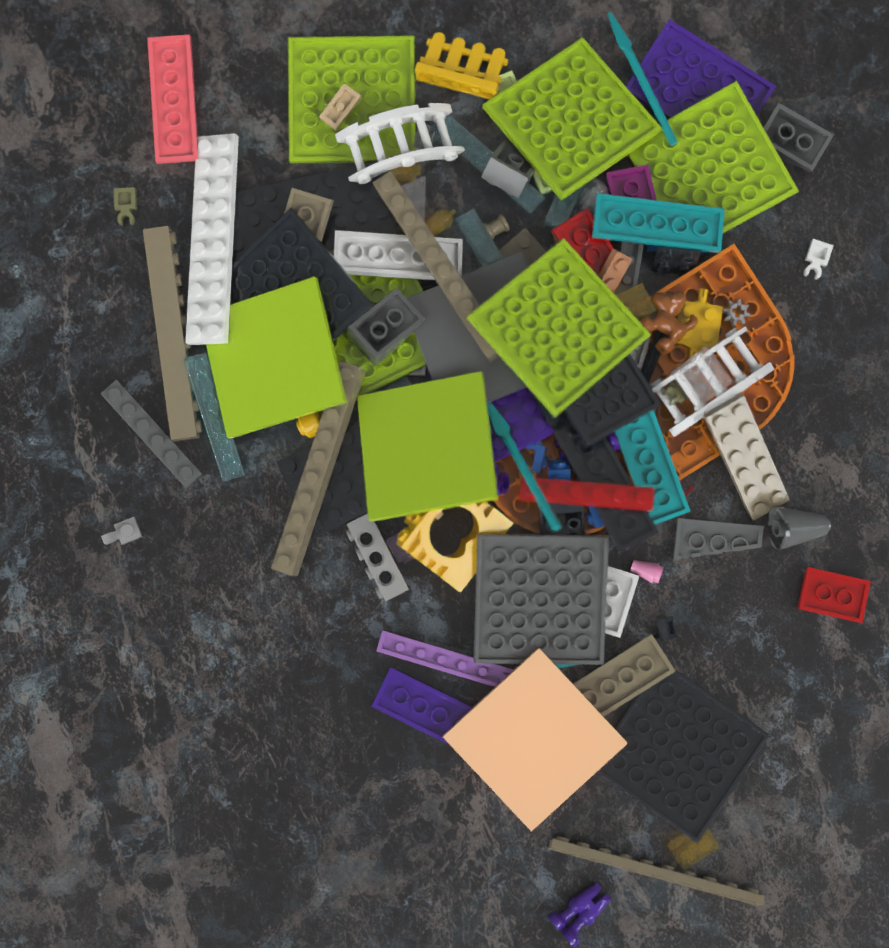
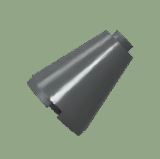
(795, 526)

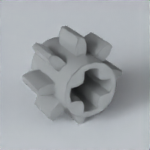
(731, 315)

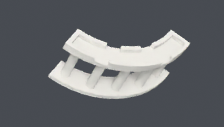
(395, 118)
(742, 381)

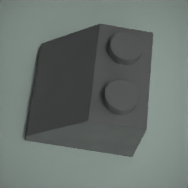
(508, 170)

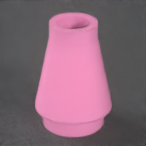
(647, 570)

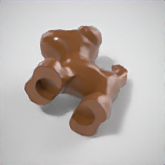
(668, 306)

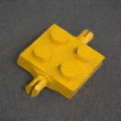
(708, 325)

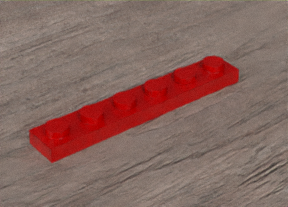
(591, 494)

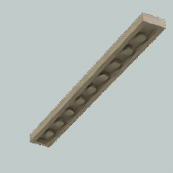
(664, 873)

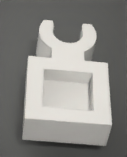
(818, 255)

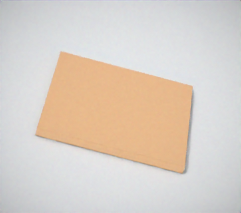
(534, 739)

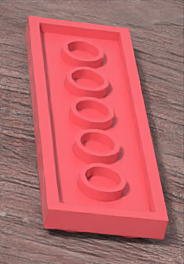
(173, 99)

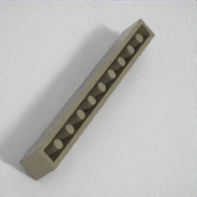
(432, 255)
(171, 332)
(317, 475)

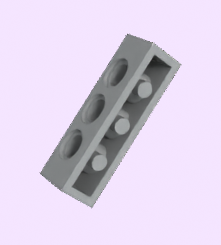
(397, 584)

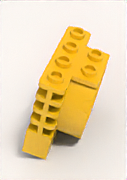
(460, 566)

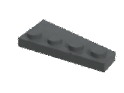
(708, 537)

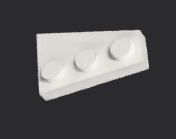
(619, 596)

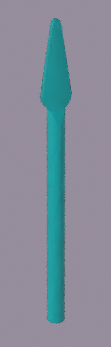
(625, 44)
(502, 429)

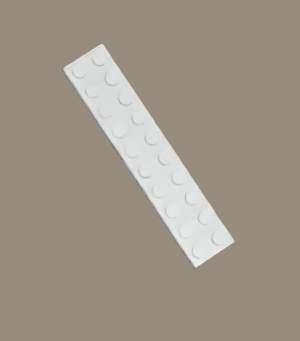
(212, 240)

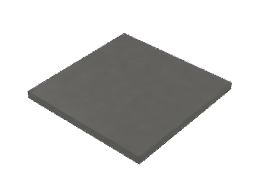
(448, 343)
(540, 595)

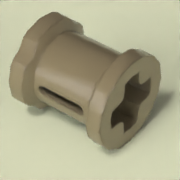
(497, 226)

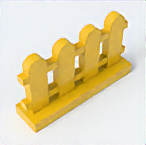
(457, 78)

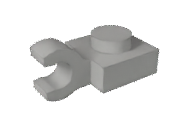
(125, 532)

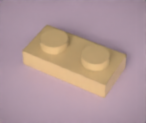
(340, 107)

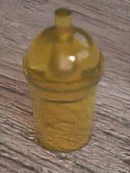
(440, 221)

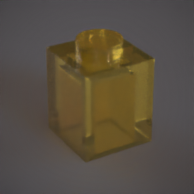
(406, 174)

